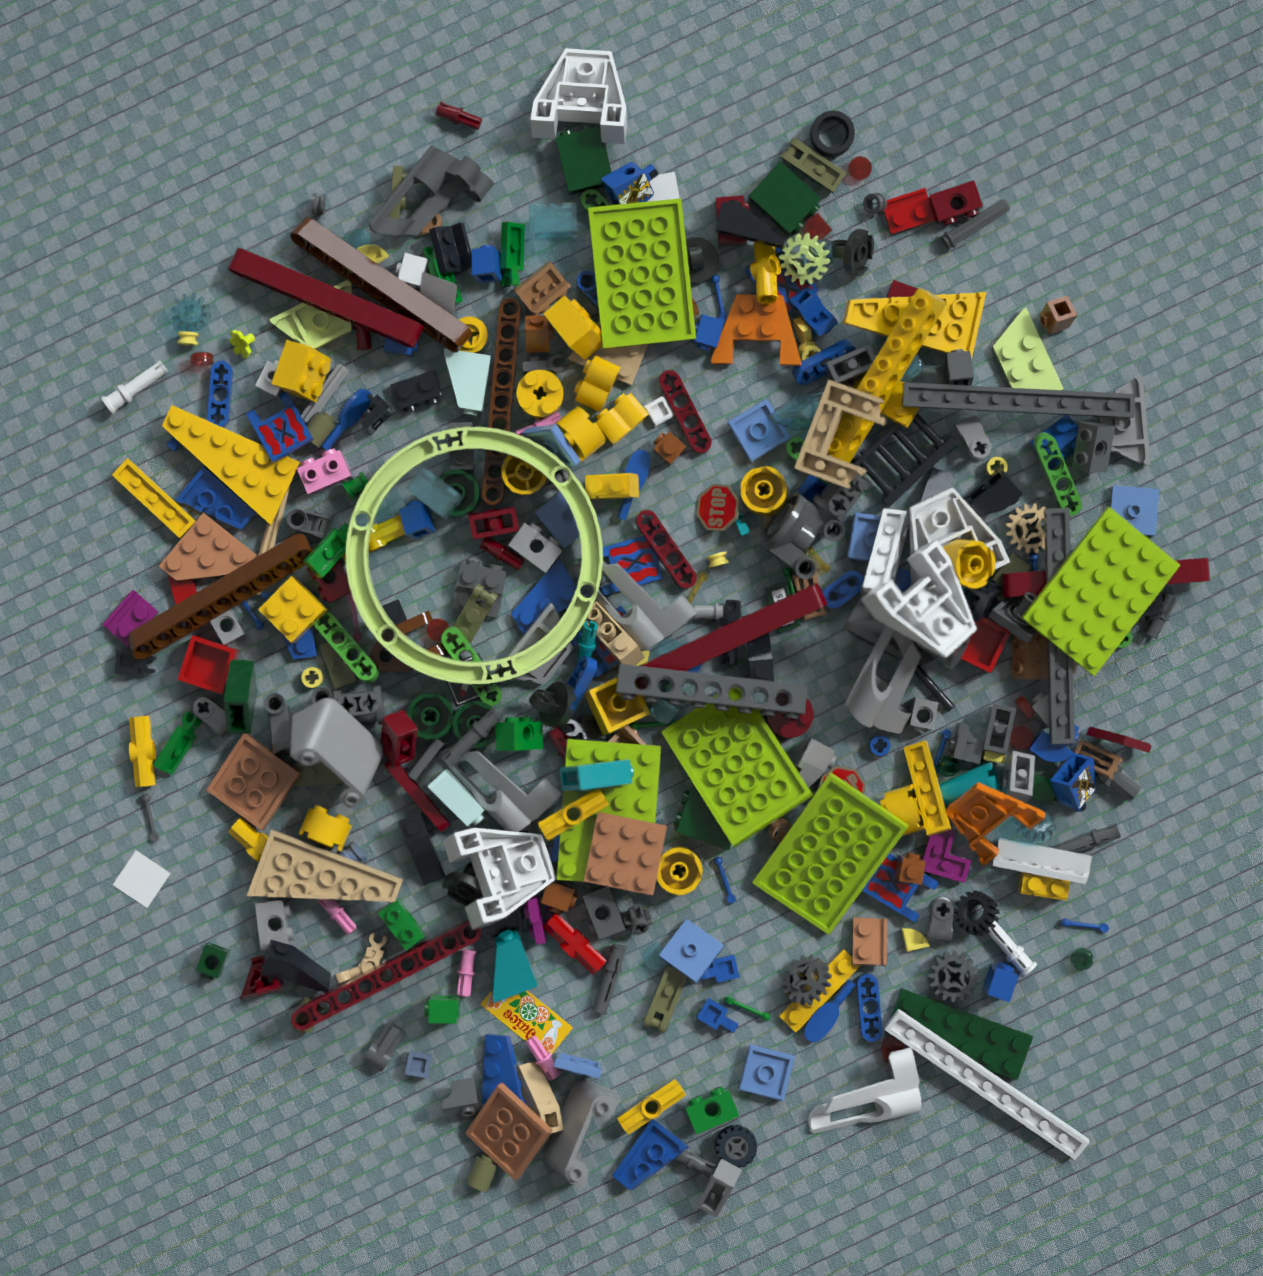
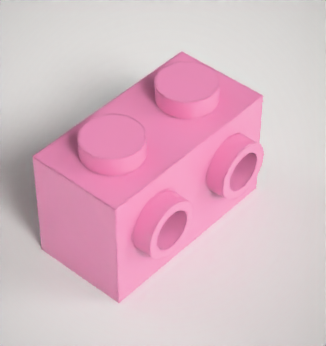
(324, 471)

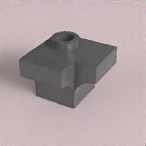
(965, 746)
(462, 1100)

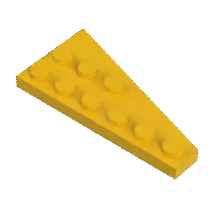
(953, 330)
(235, 461)

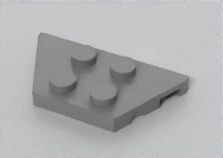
(1131, 434)
(539, 628)

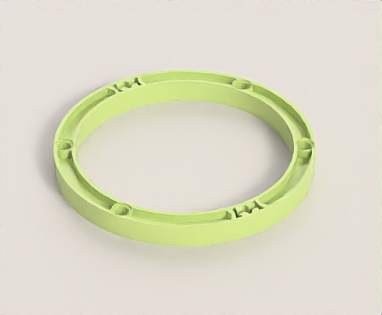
(358, 556)

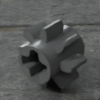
(637, 920)

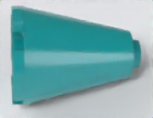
(959, 785)

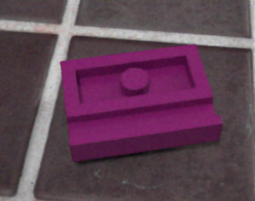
(129, 615)

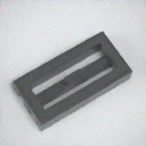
(426, 759)

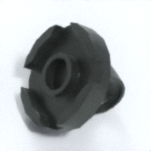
(855, 251)
(702, 259)
(554, 704)
(463, 886)

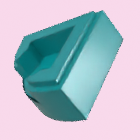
(742, 526)

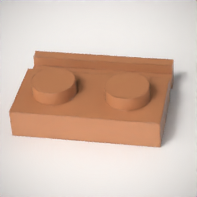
(869, 941)

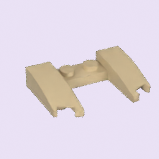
(813, 455)

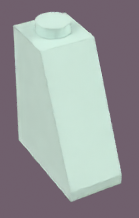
(469, 379)
(457, 798)

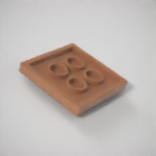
(253, 781)
(625, 853)
(508, 1131)

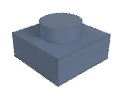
(418, 1064)

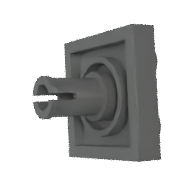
(1009, 615)

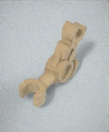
(371, 960)

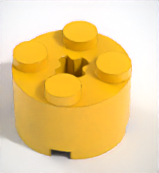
(532, 383)
(581, 433)
(762, 478)
(971, 562)
(905, 806)
(326, 828)
(691, 876)

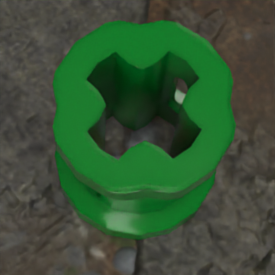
(355, 485)

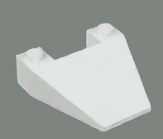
(582, 90)
(946, 519)
(931, 609)
(507, 866)

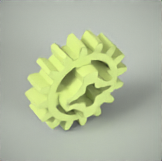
(814, 259)

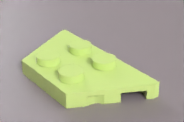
(312, 325)
(1025, 357)

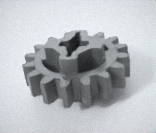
(806, 980)
(946, 984)

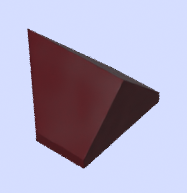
(259, 984)

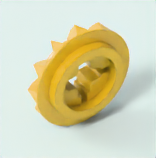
(480, 339)

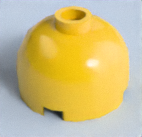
(521, 476)

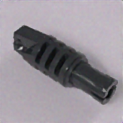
(731, 613)

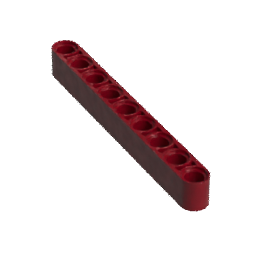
(325, 298)
(1019, 583)
(739, 631)
(377, 984)

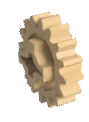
(1021, 523)

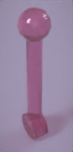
(357, 636)

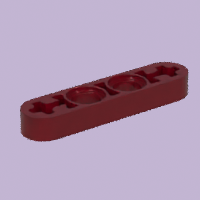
(688, 410)
(662, 551)
(418, 796)

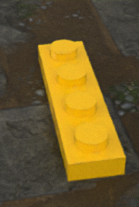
(154, 498)
(927, 788)
(840, 969)

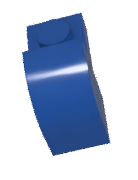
(813, 312)
(1050, 752)

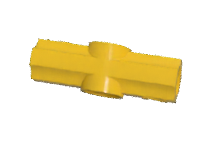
(764, 273)
(384, 533)
(142, 751)
(559, 822)
(249, 837)
(664, 1097)

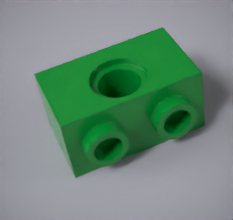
(519, 734)
(402, 924)
(442, 1009)
(701, 1119)

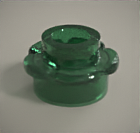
(947, 766)
(1088, 959)

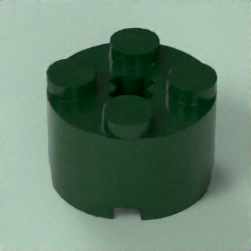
(466, 484)
(467, 713)
(444, 715)

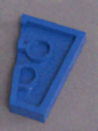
(213, 497)

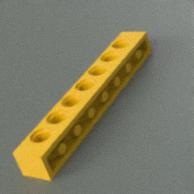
(888, 369)

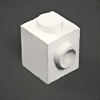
(411, 270)
(266, 377)

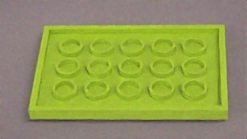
(642, 273)
(1100, 591)
(737, 768)
(629, 800)
(830, 853)

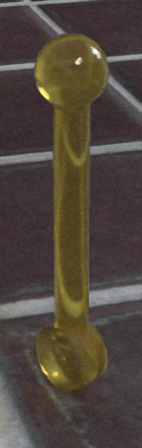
(825, 566)
(702, 576)

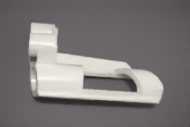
(891, 1097)

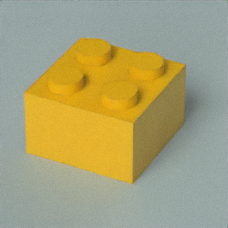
(575, 326)
(301, 371)
(293, 609)
(611, 710)

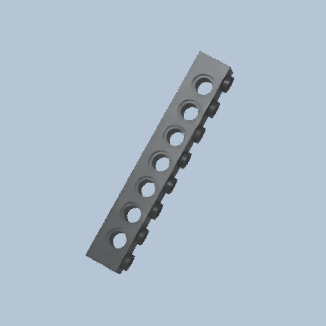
(795, 693)

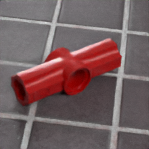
(574, 943)

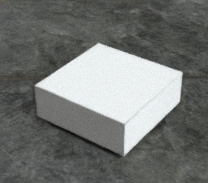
(659, 411)

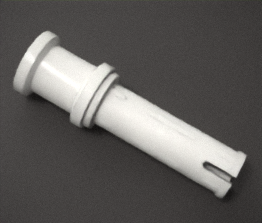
(125, 392)
(1014, 953)

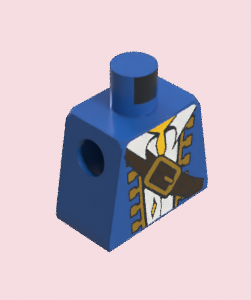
(630, 184)
(1075, 782)

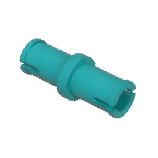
(587, 641)

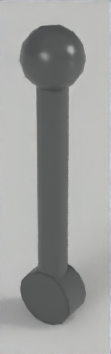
(154, 836)

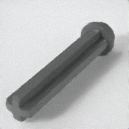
(975, 223)

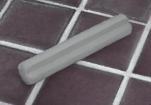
(329, 388)

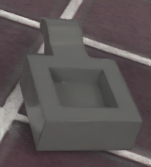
(535, 363)

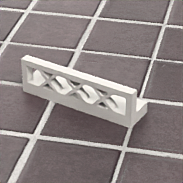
(886, 549)
(1043, 861)

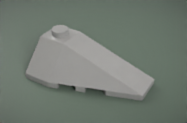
(814, 761)

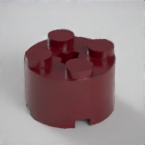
(788, 727)

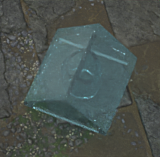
(797, 412)

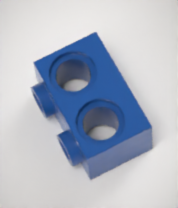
(1000, 981)

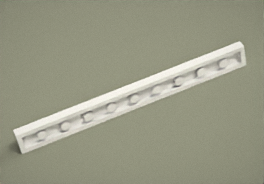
(986, 1084)

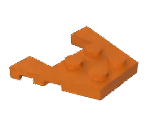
(757, 322)
(983, 810)

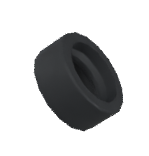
(836, 116)

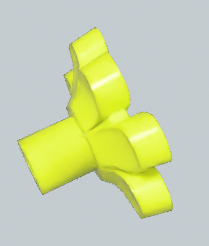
(241, 343)

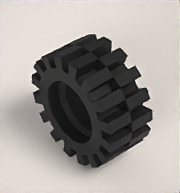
(965, 907)

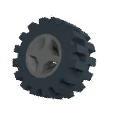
(742, 1152)

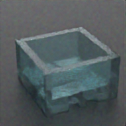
(553, 221)
(434, 493)

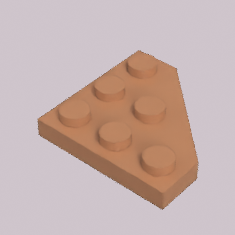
(205, 553)

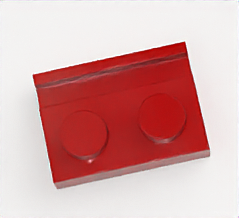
(908, 211)

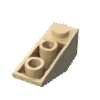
(614, 638)
(539, 1095)

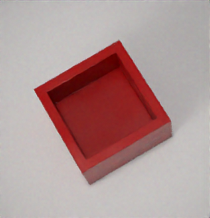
(985, 645)
(207, 664)

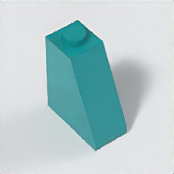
(596, 775)
(511, 967)

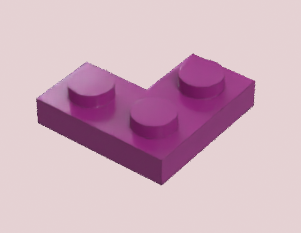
(941, 862)
(533, 911)

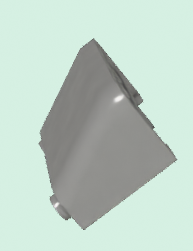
(338, 740)
(582, 1103)

